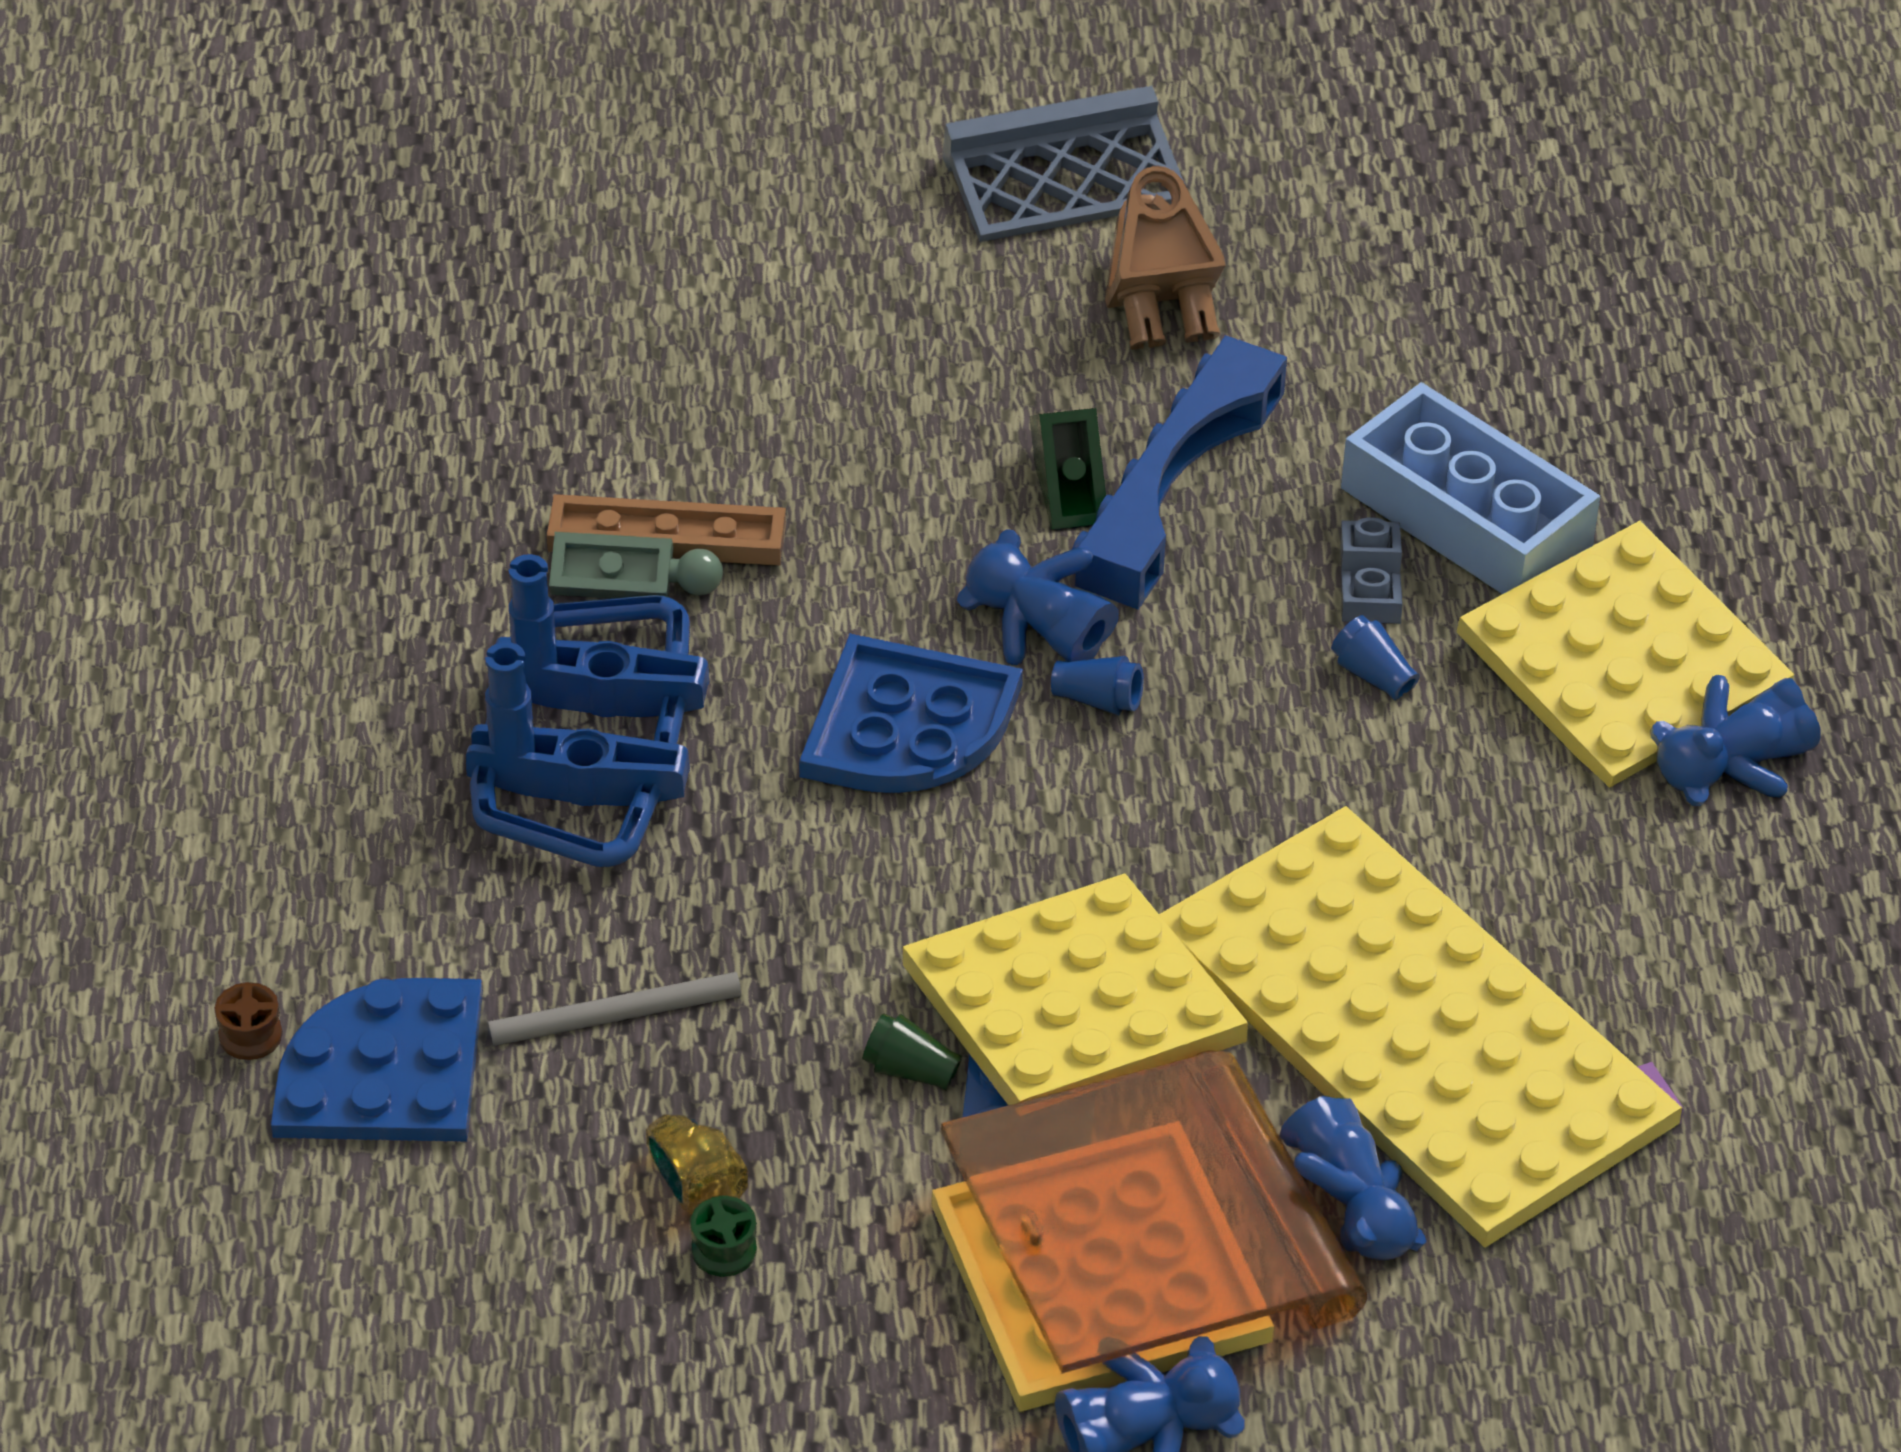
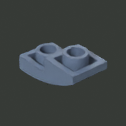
(1371, 570)

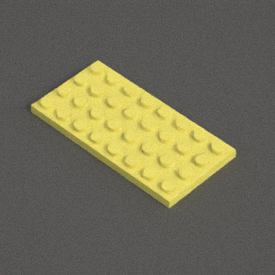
(1423, 1022)

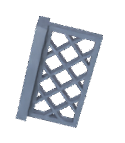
(1053, 134)

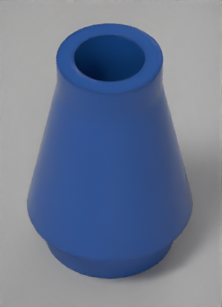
(1372, 655)
(1102, 683)

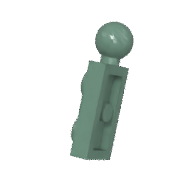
(627, 567)

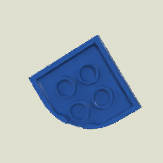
(907, 717)
(383, 1064)

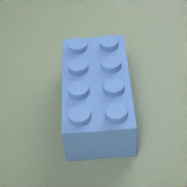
(1468, 490)

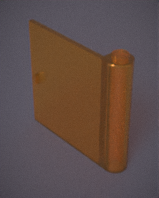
(1152, 1211)

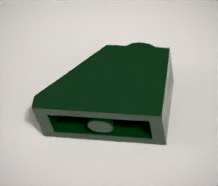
(1069, 466)

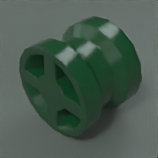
(734, 1223)

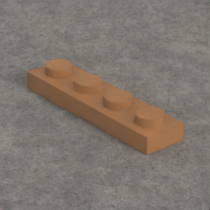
(728, 531)

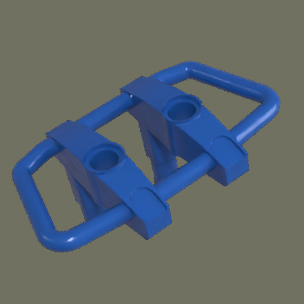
(586, 678)

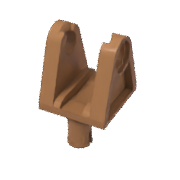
(1163, 256)

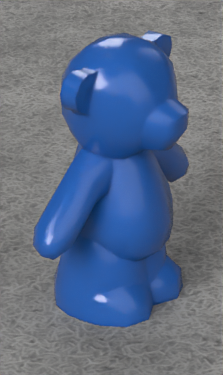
(1066, 617)
(1766, 728)
(1344, 1163)
(1194, 1395)

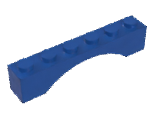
(1227, 399)

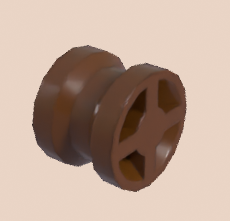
(234, 1017)

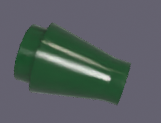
(910, 1053)

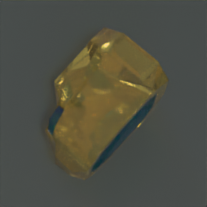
(695, 1160)

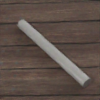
(614, 1008)

